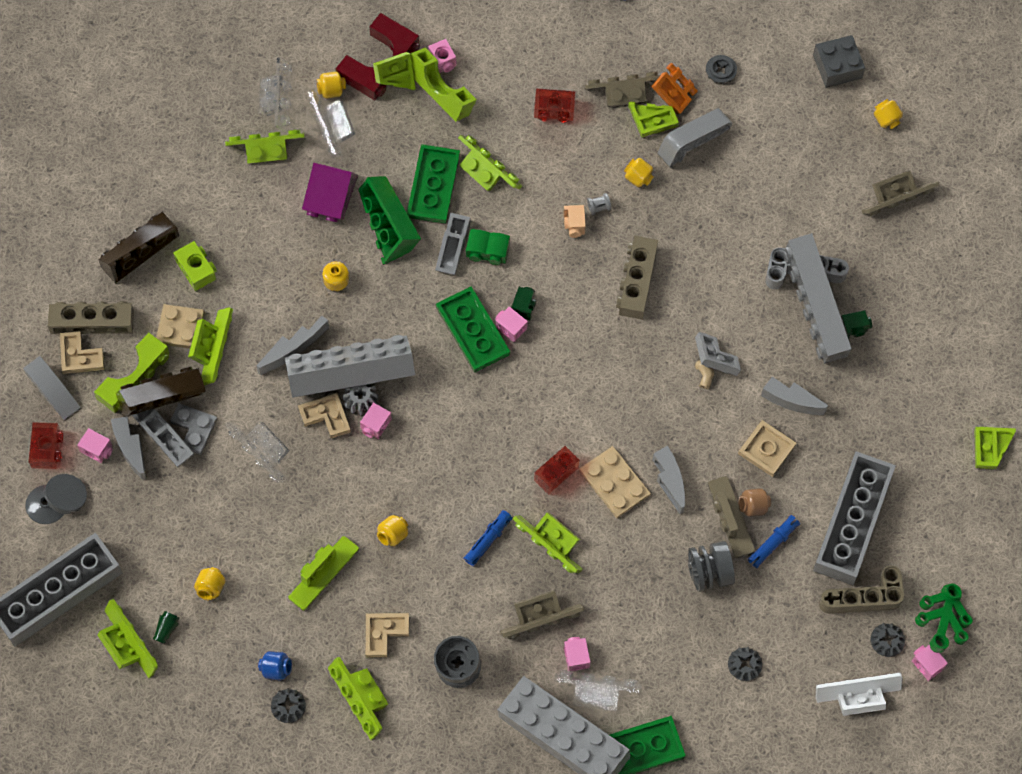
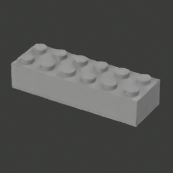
(817, 299)
(349, 366)
(854, 518)
(56, 589)
(562, 731)

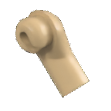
(707, 373)

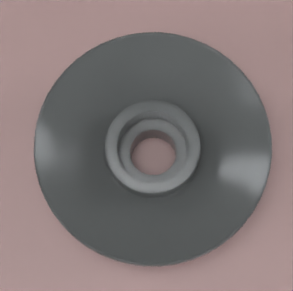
(37, 511)

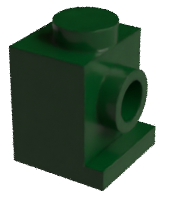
(524, 302)
(856, 323)

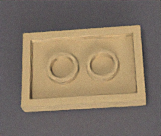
(614, 482)

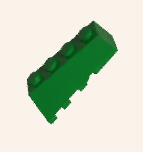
(388, 218)

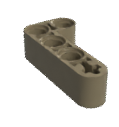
(860, 595)

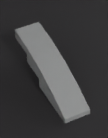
(297, 344)
(164, 436)

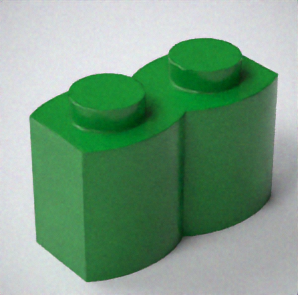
(487, 246)

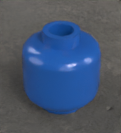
(275, 665)

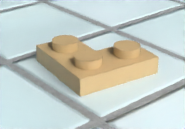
(78, 360)
(328, 410)
(380, 627)

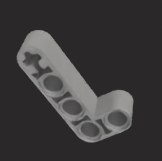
(692, 135)
(780, 269)

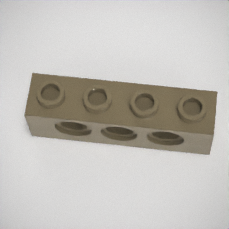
(640, 248)
(100, 324)

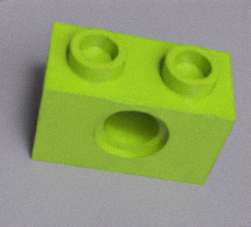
(191, 255)

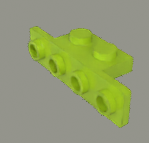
(265, 148)
(483, 167)
(209, 344)
(552, 536)
(321, 571)
(124, 642)
(361, 695)

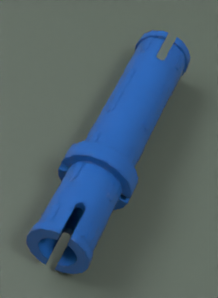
(493, 531)
(780, 535)

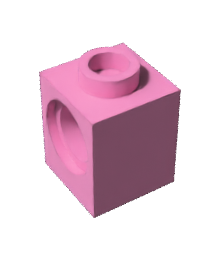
(443, 49)
(511, 324)
(375, 421)
(95, 445)
(576, 654)
(928, 662)

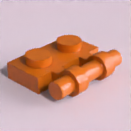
(671, 92)

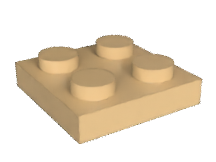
(178, 325)
(767, 448)

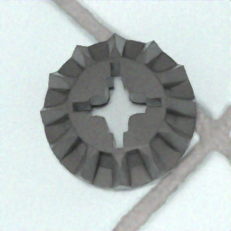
(721, 61)
(882, 647)
(745, 673)
(295, 711)

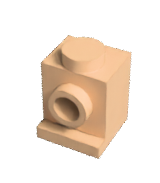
(574, 220)

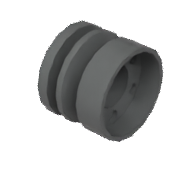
(706, 567)
(451, 651)

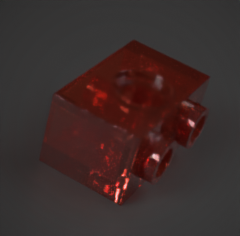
(563, 99)
(42, 434)
(556, 470)

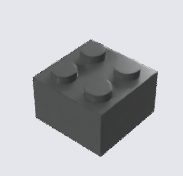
(839, 61)

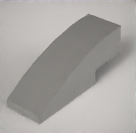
(453, 243)
(51, 388)
(793, 398)
(129, 445)
(670, 477)

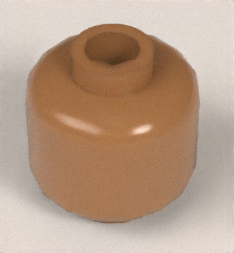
(754, 502)

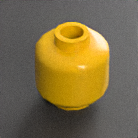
(330, 85)
(888, 114)
(639, 172)
(335, 276)
(392, 530)
(209, 583)

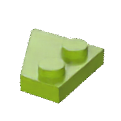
(395, 71)
(653, 118)
(991, 445)

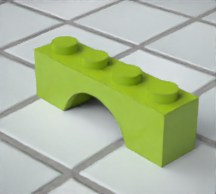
(455, 102)
(151, 355)

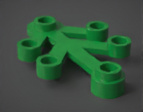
(940, 641)

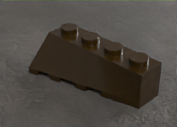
(138, 247)
(160, 392)

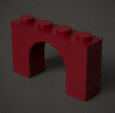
(393, 35)

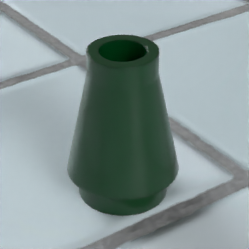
(166, 625)

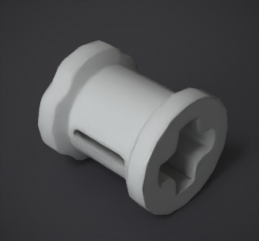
(599, 204)

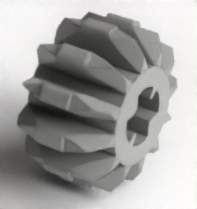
(354, 403)

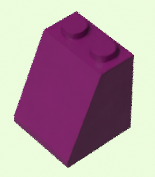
(328, 192)

